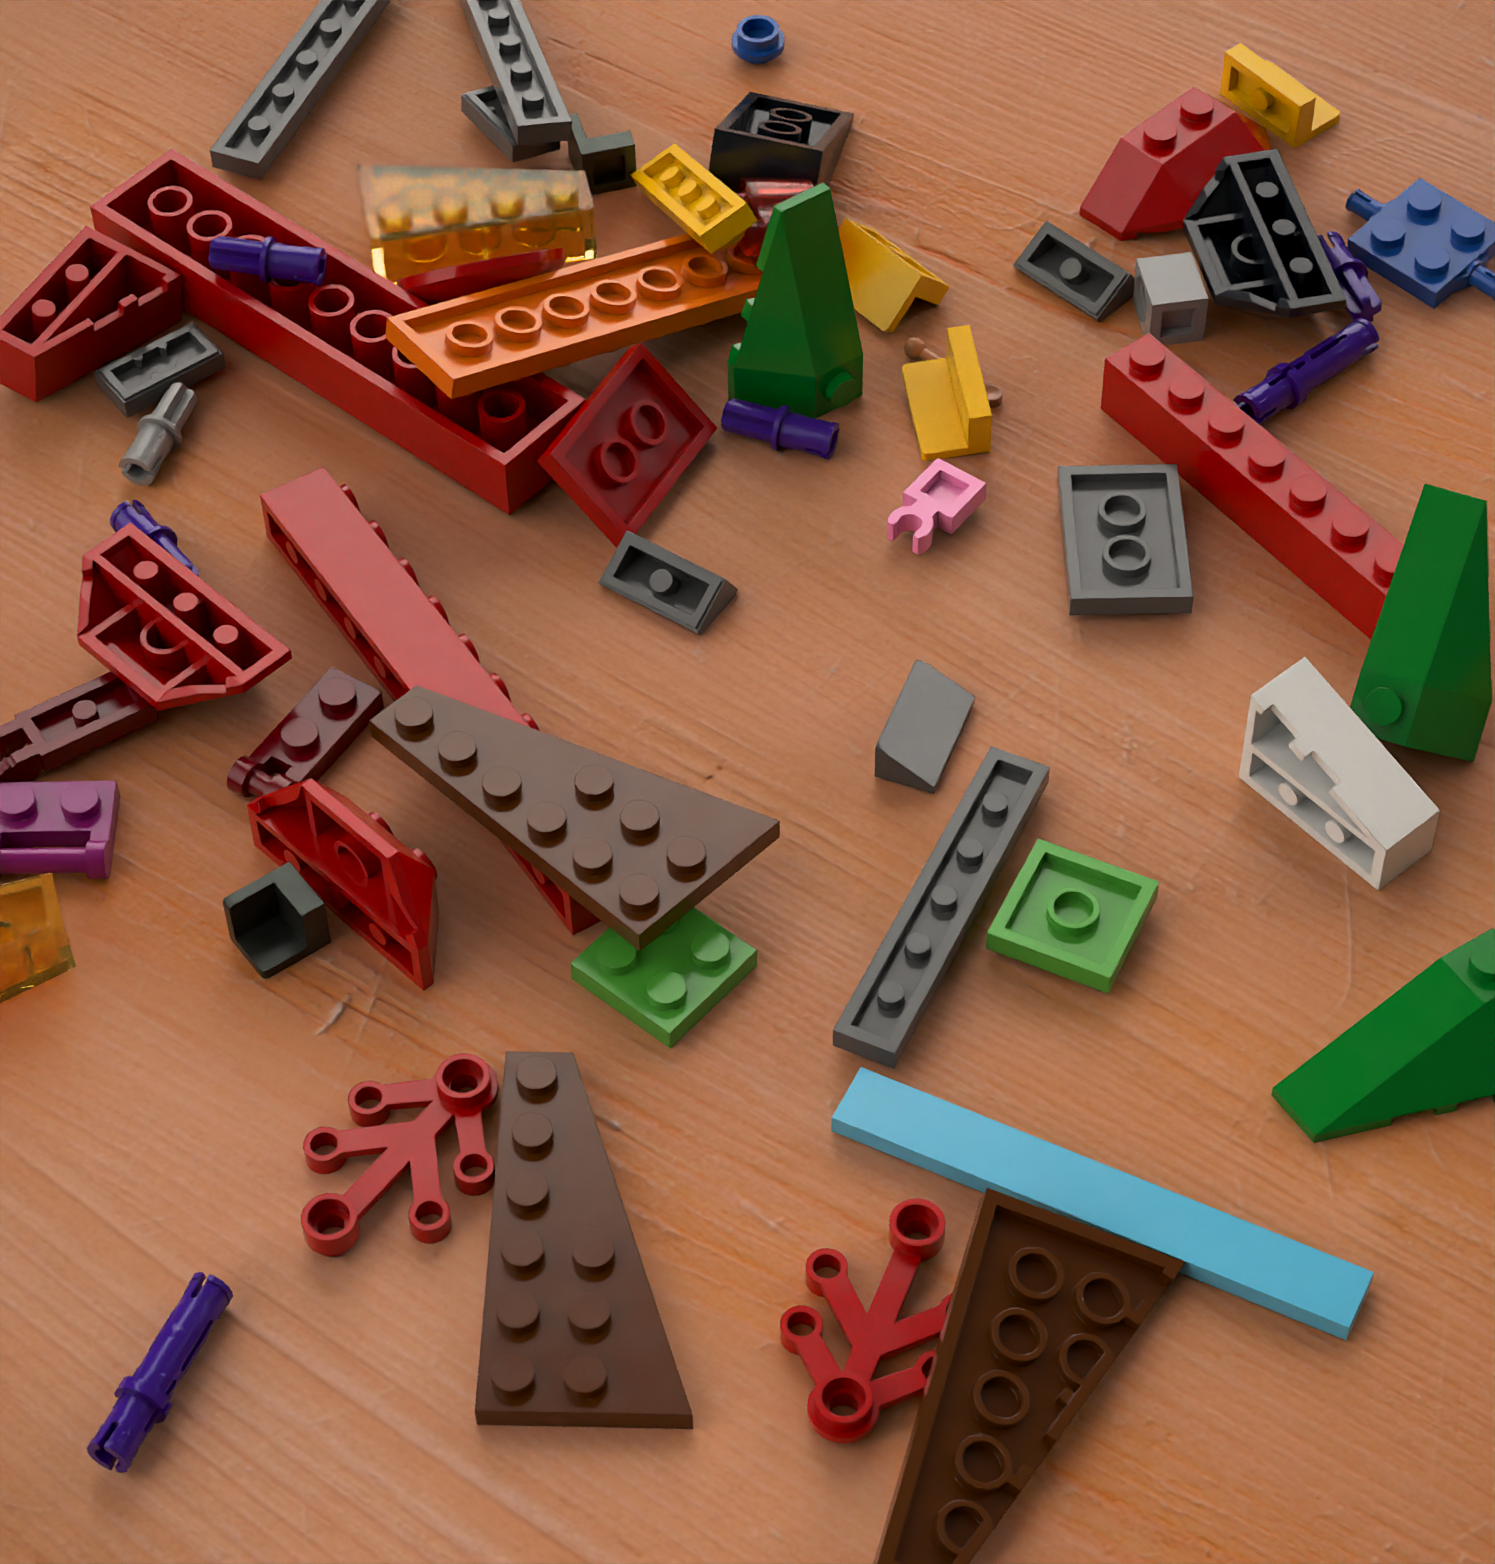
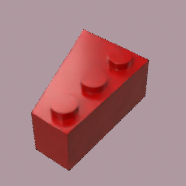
(84, 313)

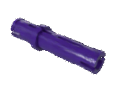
(1290, 383)
(146, 1393)

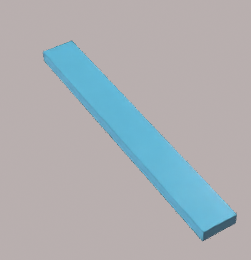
(998, 1157)

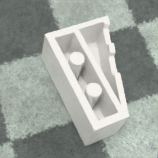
(1334, 776)

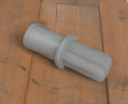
(158, 434)

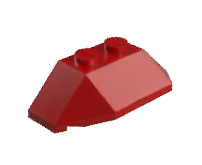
(1167, 164)
(167, 626)
(355, 870)

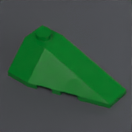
(1430, 650)

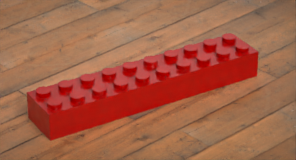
(334, 332)

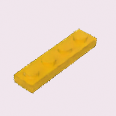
(694, 199)

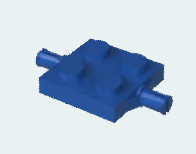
(1424, 242)

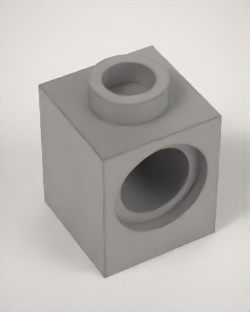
(1170, 298)

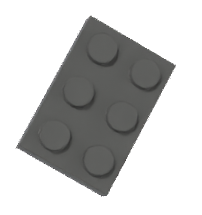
(1124, 539)

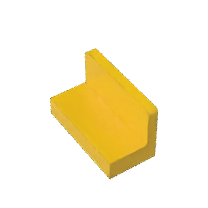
(1274, 97)
(884, 276)
(949, 400)

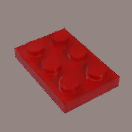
(627, 444)

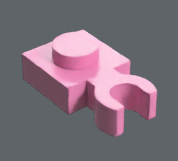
(939, 499)

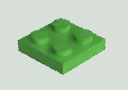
(1072, 915)
(670, 979)

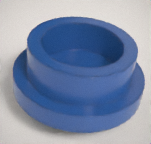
(758, 39)

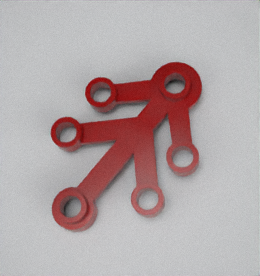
(403, 1147)
(871, 1334)

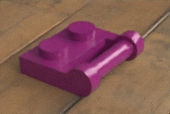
(58, 815)

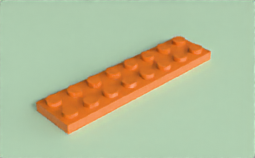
(573, 313)

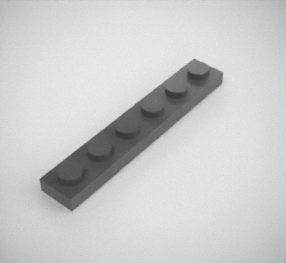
(518, 71)
(293, 86)
(940, 908)

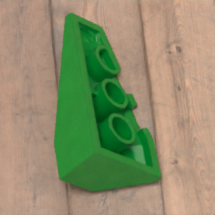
(802, 323)
(1407, 1055)

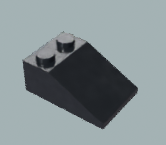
(778, 140)

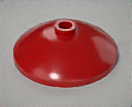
(481, 275)

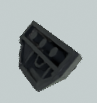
(1259, 242)

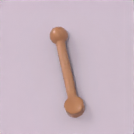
(916, 348)

